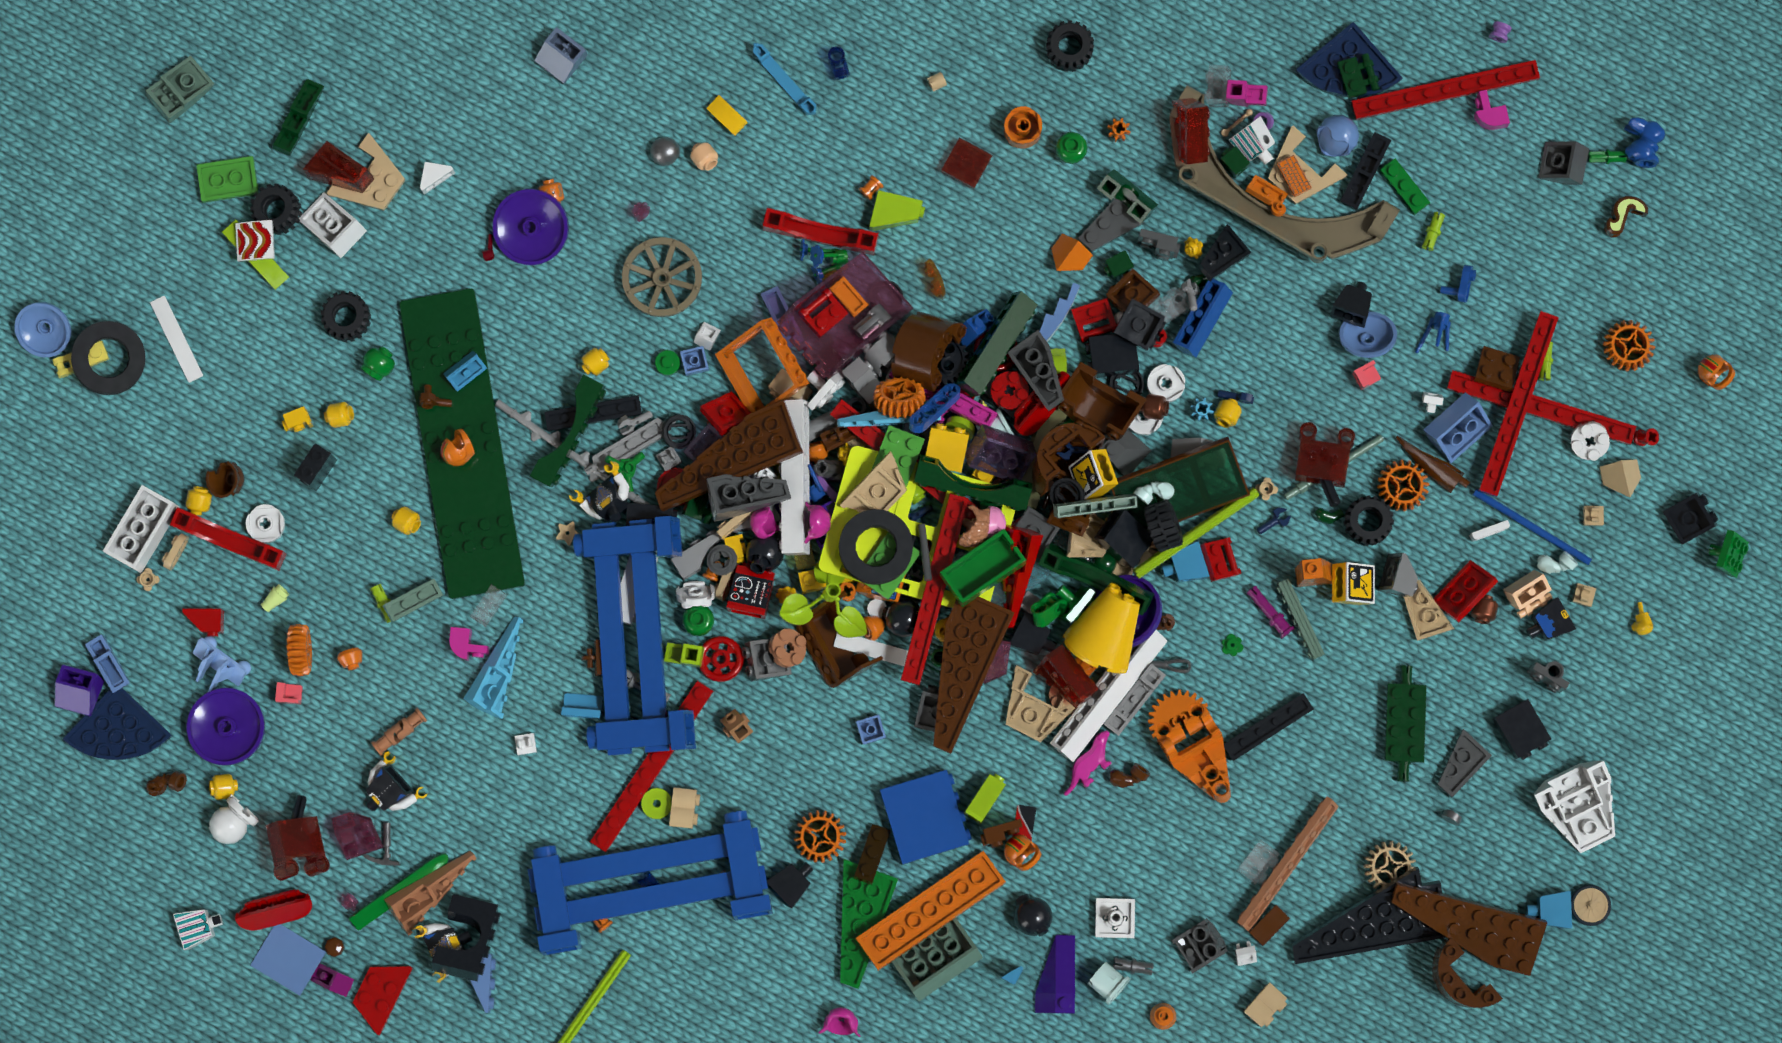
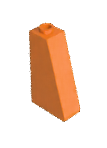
(1313, 572)

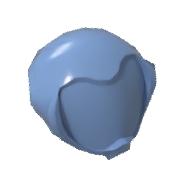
(1337, 136)

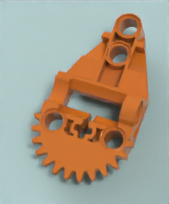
(1201, 757)

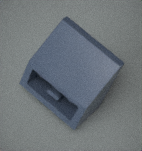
(560, 55)

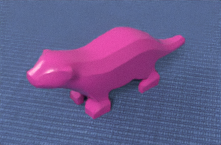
(1089, 762)

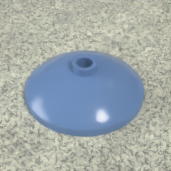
(35, 336)
(1373, 340)

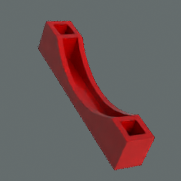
(841, 237)
(228, 539)

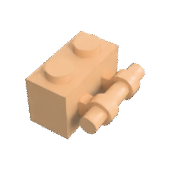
(1529, 593)

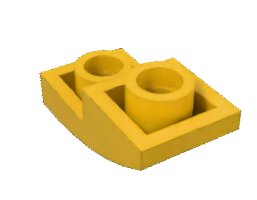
(727, 115)

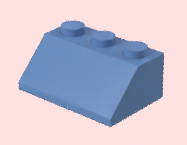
(1458, 427)

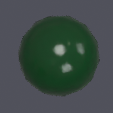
(1106, 562)

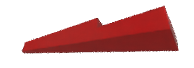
(1016, 583)

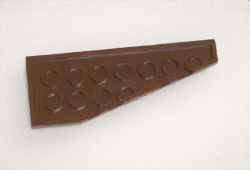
(751, 446)
(969, 649)
(1490, 933)

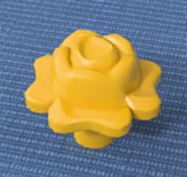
(1193, 247)
(843, 453)
(784, 592)

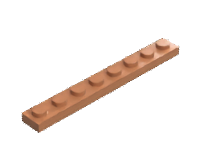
(1288, 863)

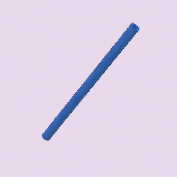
(1531, 526)

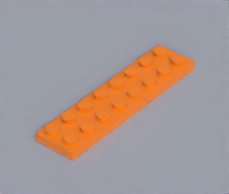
(930, 910)

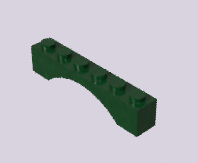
(549, 467)
(1010, 493)
(1056, 560)

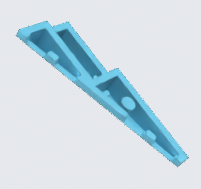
(874, 419)
(490, 685)

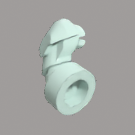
(1163, 489)
(1548, 565)

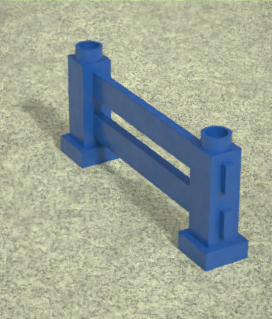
(641, 541)
(558, 914)

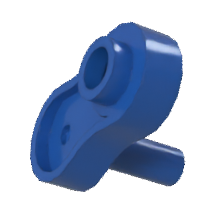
(1462, 292)

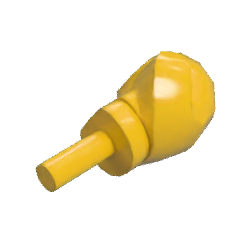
(1643, 622)

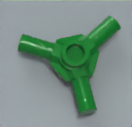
(627, 467)

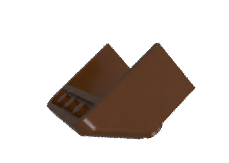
(833, 663)

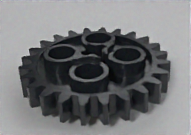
(955, 361)

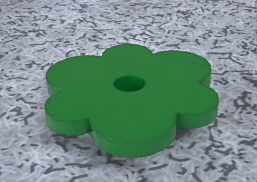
(1231, 639)

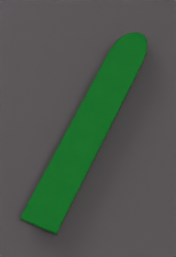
(379, 906)

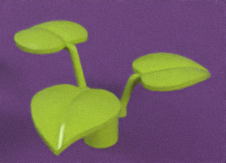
(798, 612)

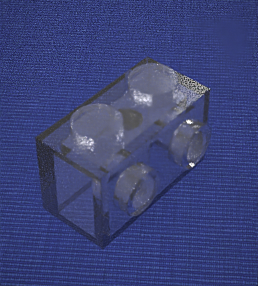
(1217, 81)
(1171, 305)
(1258, 862)

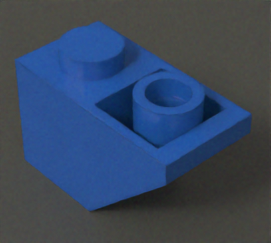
(977, 327)

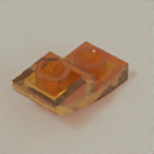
(937, 284)

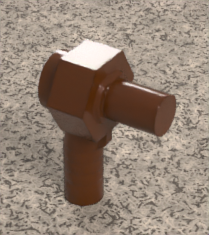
(429, 399)

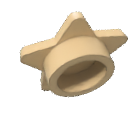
(563, 529)

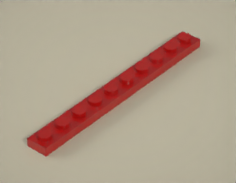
(1445, 90)
(1518, 404)
(1541, 407)
(874, 436)
(934, 590)
(644, 777)

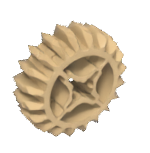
(1387, 858)

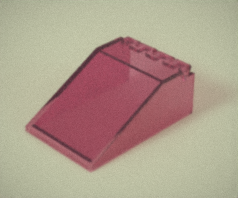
(840, 343)

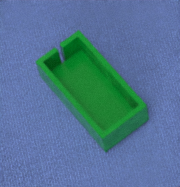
(983, 568)

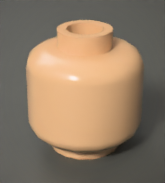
(704, 156)

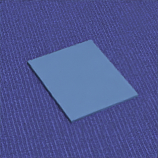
(288, 958)

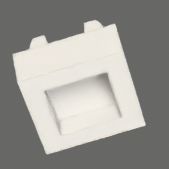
(1432, 400)
(525, 744)
(1245, 955)

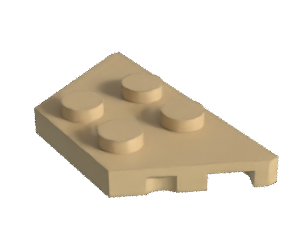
(878, 489)
(1086, 545)

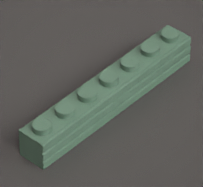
(1095, 505)
(1300, 619)

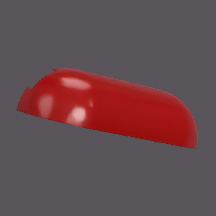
(1033, 413)
(274, 910)

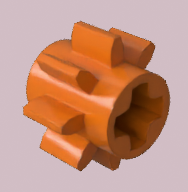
(1116, 124)

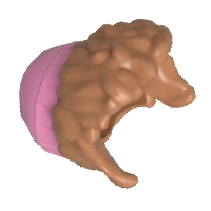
(984, 526)

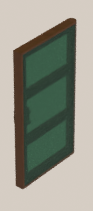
(1200, 479)

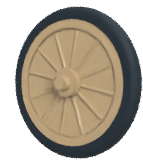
(1590, 905)

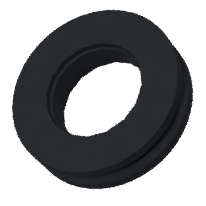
(113, 331)
(875, 519)

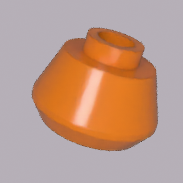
(817, 451)
(875, 627)
(350, 658)
(1161, 1022)

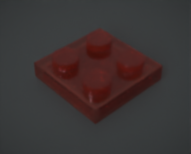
(966, 163)

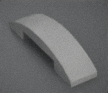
(1134, 699)

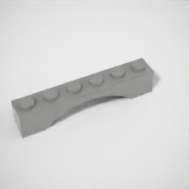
(693, 557)

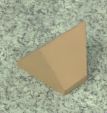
(1621, 476)

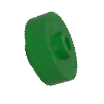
(667, 363)

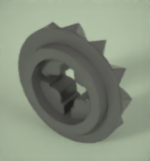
(714, 556)

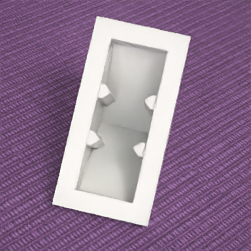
(434, 175)

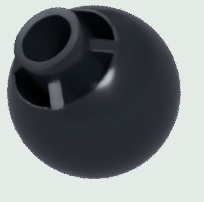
(764, 554)
(901, 617)
(1032, 915)

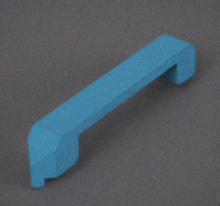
(804, 102)

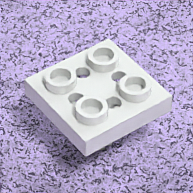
(824, 388)
(1125, 929)

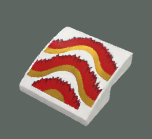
(255, 240)

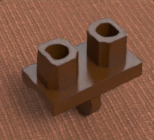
(836, 437)
(596, 657)

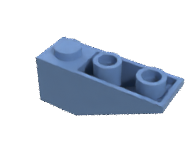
(486, 984)

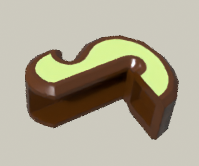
(1615, 225)

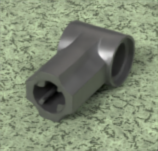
(875, 319)
(830, 469)

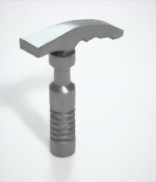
(386, 843)

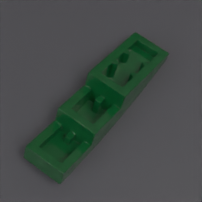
(298, 117)

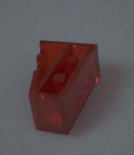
(1193, 130)
(337, 169)
(1067, 676)

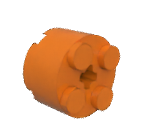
(1031, 121)

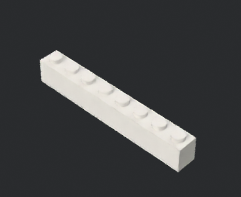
(794, 512)
(1112, 689)

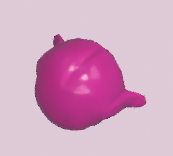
(819, 522)
(763, 523)
(838, 1027)

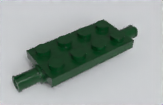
(1405, 723)

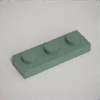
(412, 600)

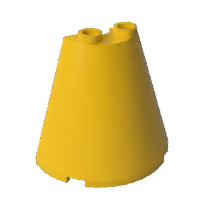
(1105, 631)

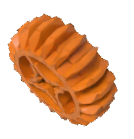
(1622, 360)
(899, 397)
(1409, 490)
(299, 650)
(828, 821)

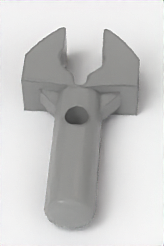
(1192, 290)
(632, 422)

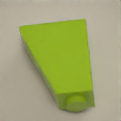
(895, 211)
(985, 798)

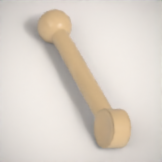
(1225, 132)

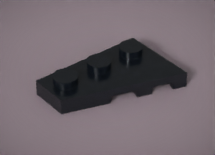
(1223, 254)

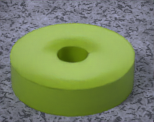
(957, 421)
(653, 795)

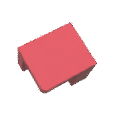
(1366, 375)
(288, 693)

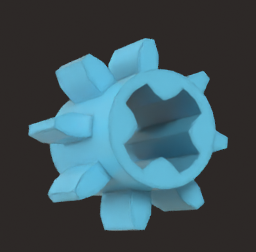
(1200, 414)

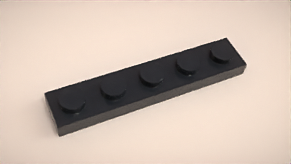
(606, 411)
(1268, 727)

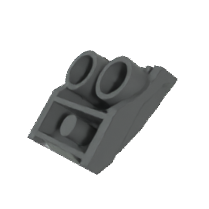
(1200, 945)

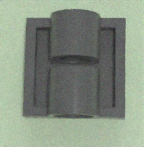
(1540, 673)

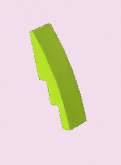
(266, 267)

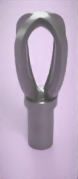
(1165, 665)

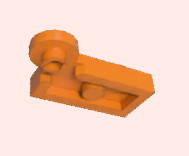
(1268, 194)

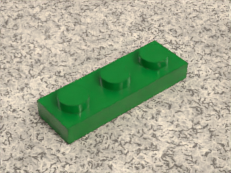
(1404, 186)

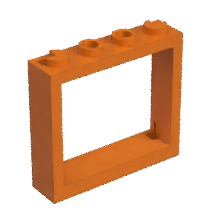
(739, 378)

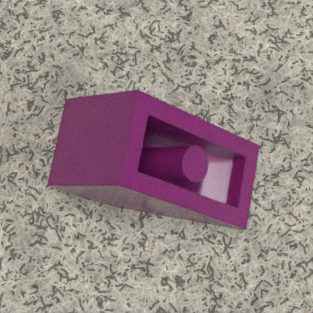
(332, 980)

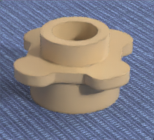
(1271, 489)
(148, 584)

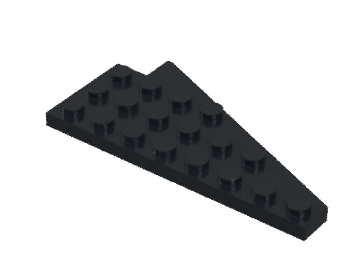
(1368, 925)

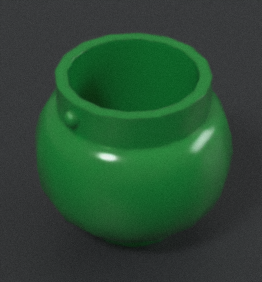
(1071, 147)
(378, 362)
(698, 620)

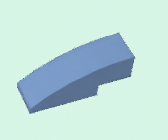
(776, 307)
(107, 663)

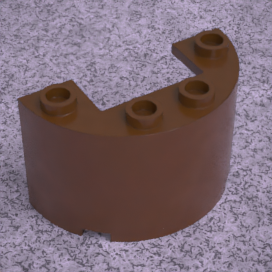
(921, 347)
(1098, 404)
(1045, 464)
(1451, 984)

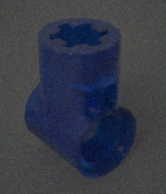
(842, 72)

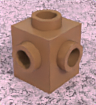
(736, 725)

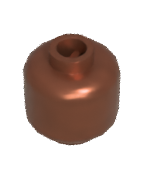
(1155, 407)
(1485, 610)

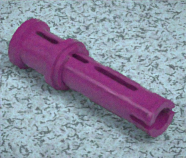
(1276, 619)

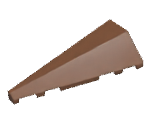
(416, 899)

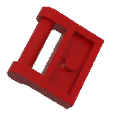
(1091, 314)
(827, 317)
(1216, 562)

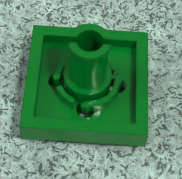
(1730, 553)
(1076, 601)

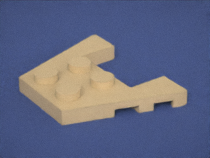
(1317, 182)
(385, 184)
(1031, 714)

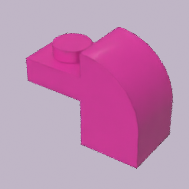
(1242, 94)
(1489, 117)
(461, 644)

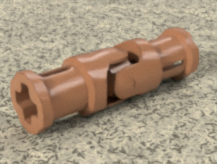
(401, 729)

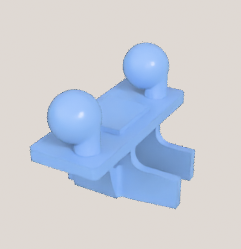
(219, 661)

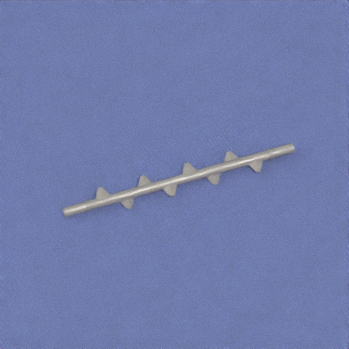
(554, 439)

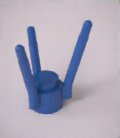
(1440, 323)
(816, 491)

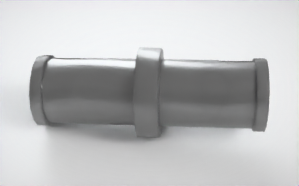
(1133, 966)

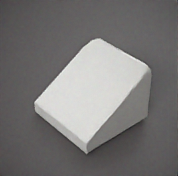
(706, 336)

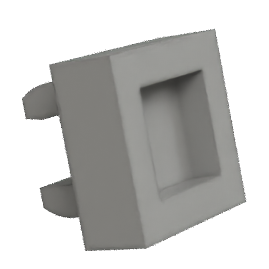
(669, 459)

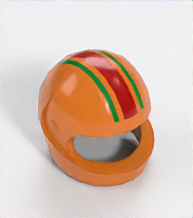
(1711, 368)
(458, 450)
(1018, 849)

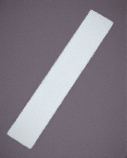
(176, 339)
(872, 649)

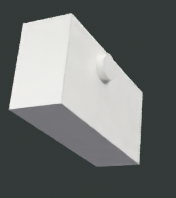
(141, 529)

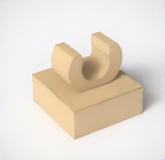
(1593, 515)
(1584, 595)

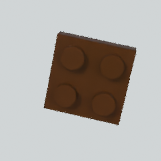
(1497, 368)

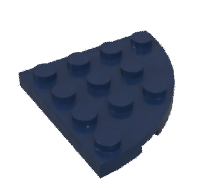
(1322, 67)
(117, 729)

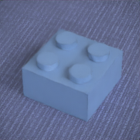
(694, 361)
(871, 729)

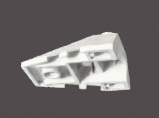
(1580, 804)

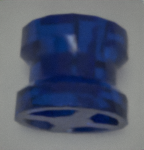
(648, 880)

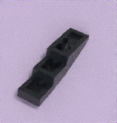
(1365, 170)

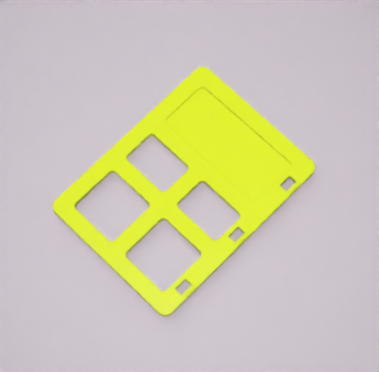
(857, 468)

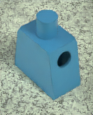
(1187, 564)
(1553, 909)

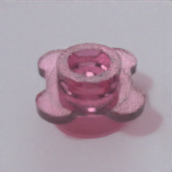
(640, 211)
(349, 901)

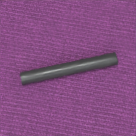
(924, 552)

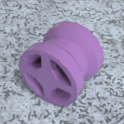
(1500, 32)

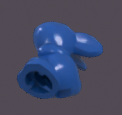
(1643, 149)

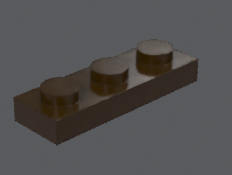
(872, 854)

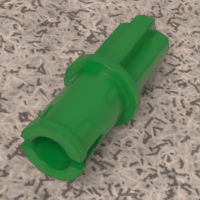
(1606, 156)

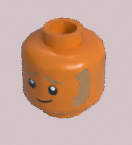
(553, 188)

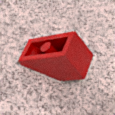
(207, 620)

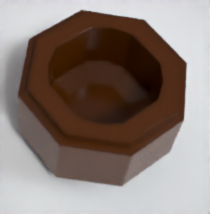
(334, 947)

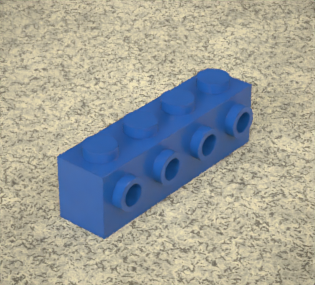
(1201, 322)

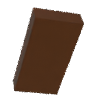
(1269, 925)

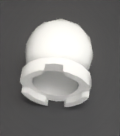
(230, 822)

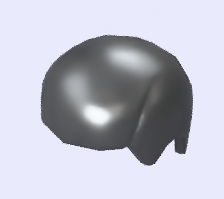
(665, 151)

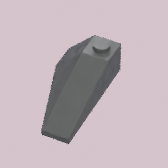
(1037, 366)
(740, 495)

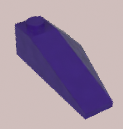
(1057, 982)

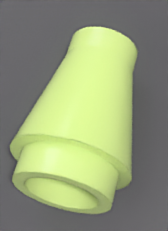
(275, 597)

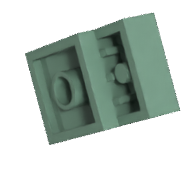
(179, 89)

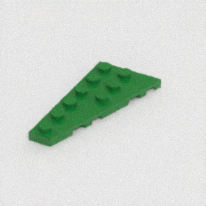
(861, 909)

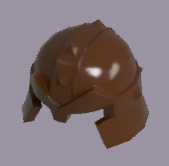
(226, 481)

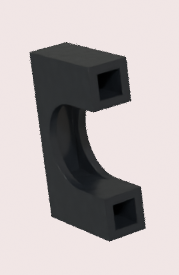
(469, 962)

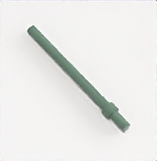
(1302, 487)

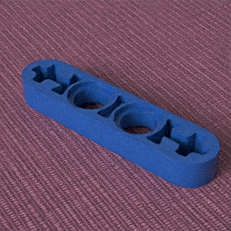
(931, 406)

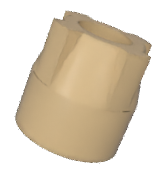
(936, 81)

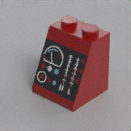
(750, 592)

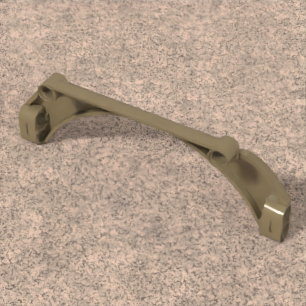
(1330, 235)

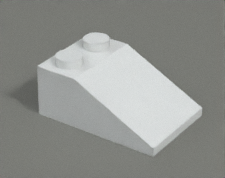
(332, 225)

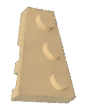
(1426, 614)

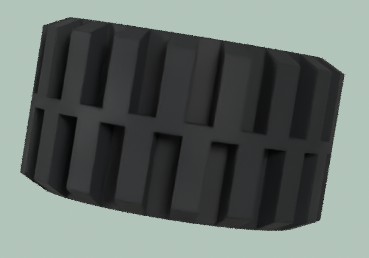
(1075, 31)
(270, 195)
(338, 302)
(1376, 506)
(1163, 525)

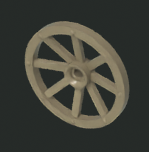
(677, 308)

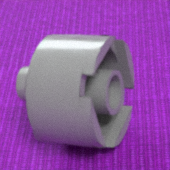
(881, 354)

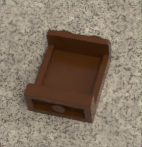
(1073, 524)

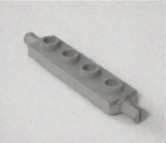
(628, 445)

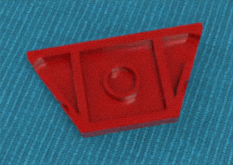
(380, 994)

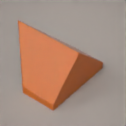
(1070, 254)

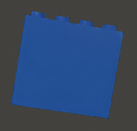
(925, 816)

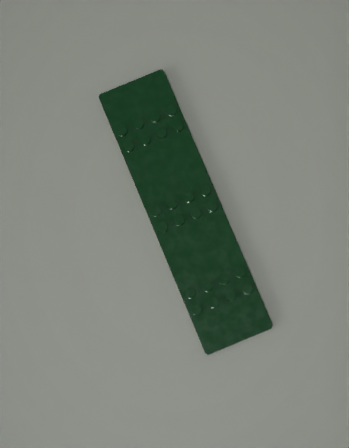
(474, 498)

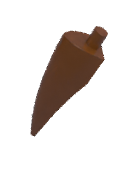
(1440, 471)

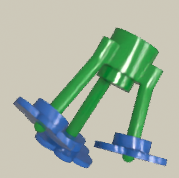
(836, 257)

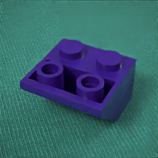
(77, 690)

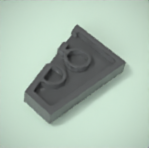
(1108, 226)
(1463, 763)

